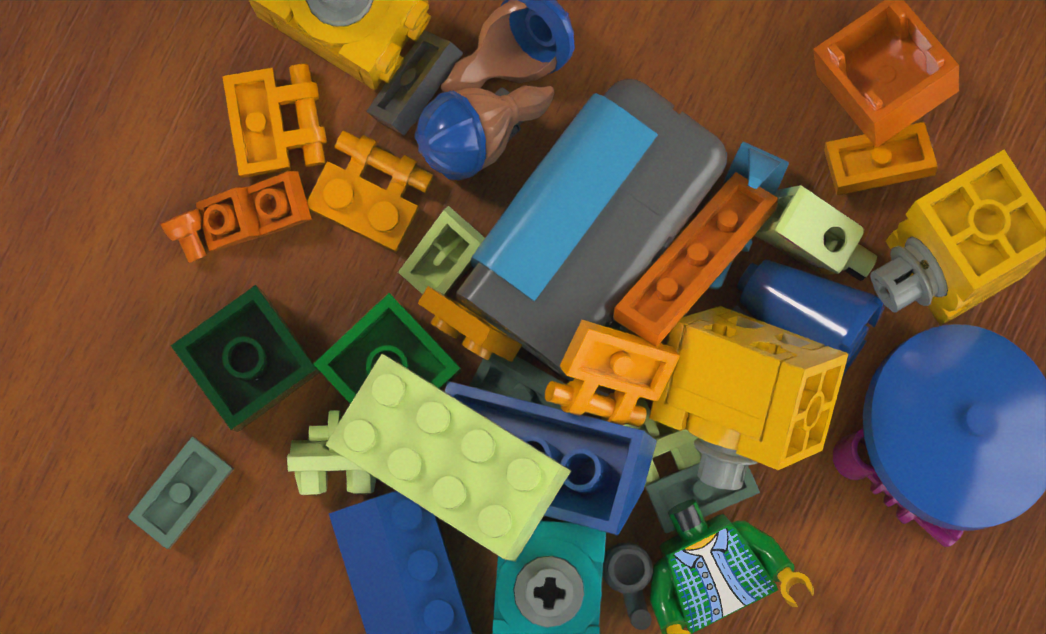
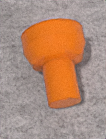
(185, 228)

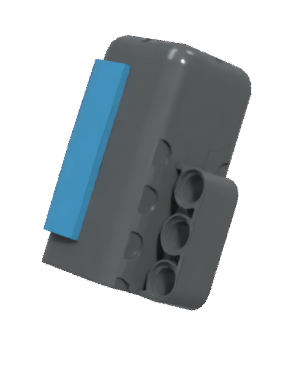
(592, 219)

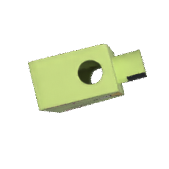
(799, 232)

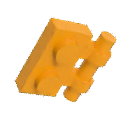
(258, 124)
(361, 205)
(616, 362)

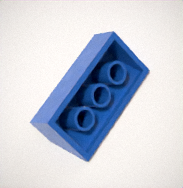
(604, 458)
(400, 568)

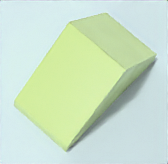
(442, 254)

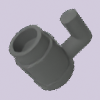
(628, 571)

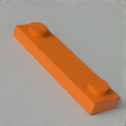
(695, 259)

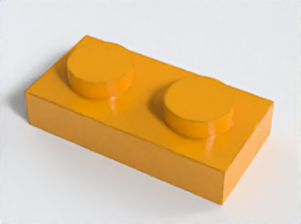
(861, 166)
(480, 335)

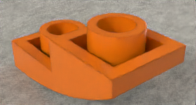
(253, 211)

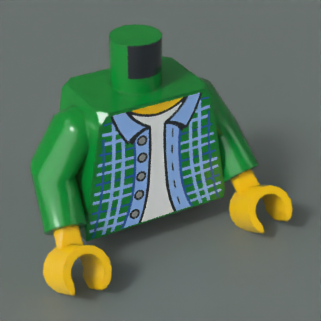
(715, 570)

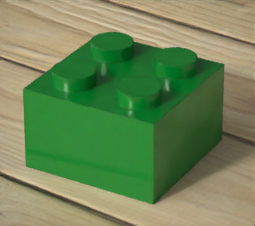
(390, 332)

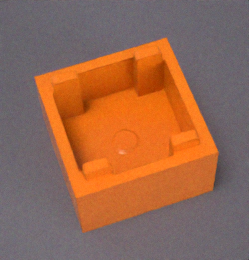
(886, 70)

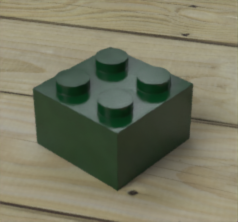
(245, 359)

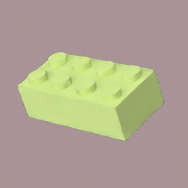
(448, 458)

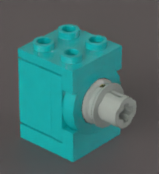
(552, 582)

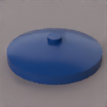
(958, 427)

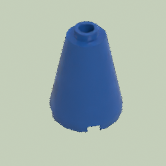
(810, 306)

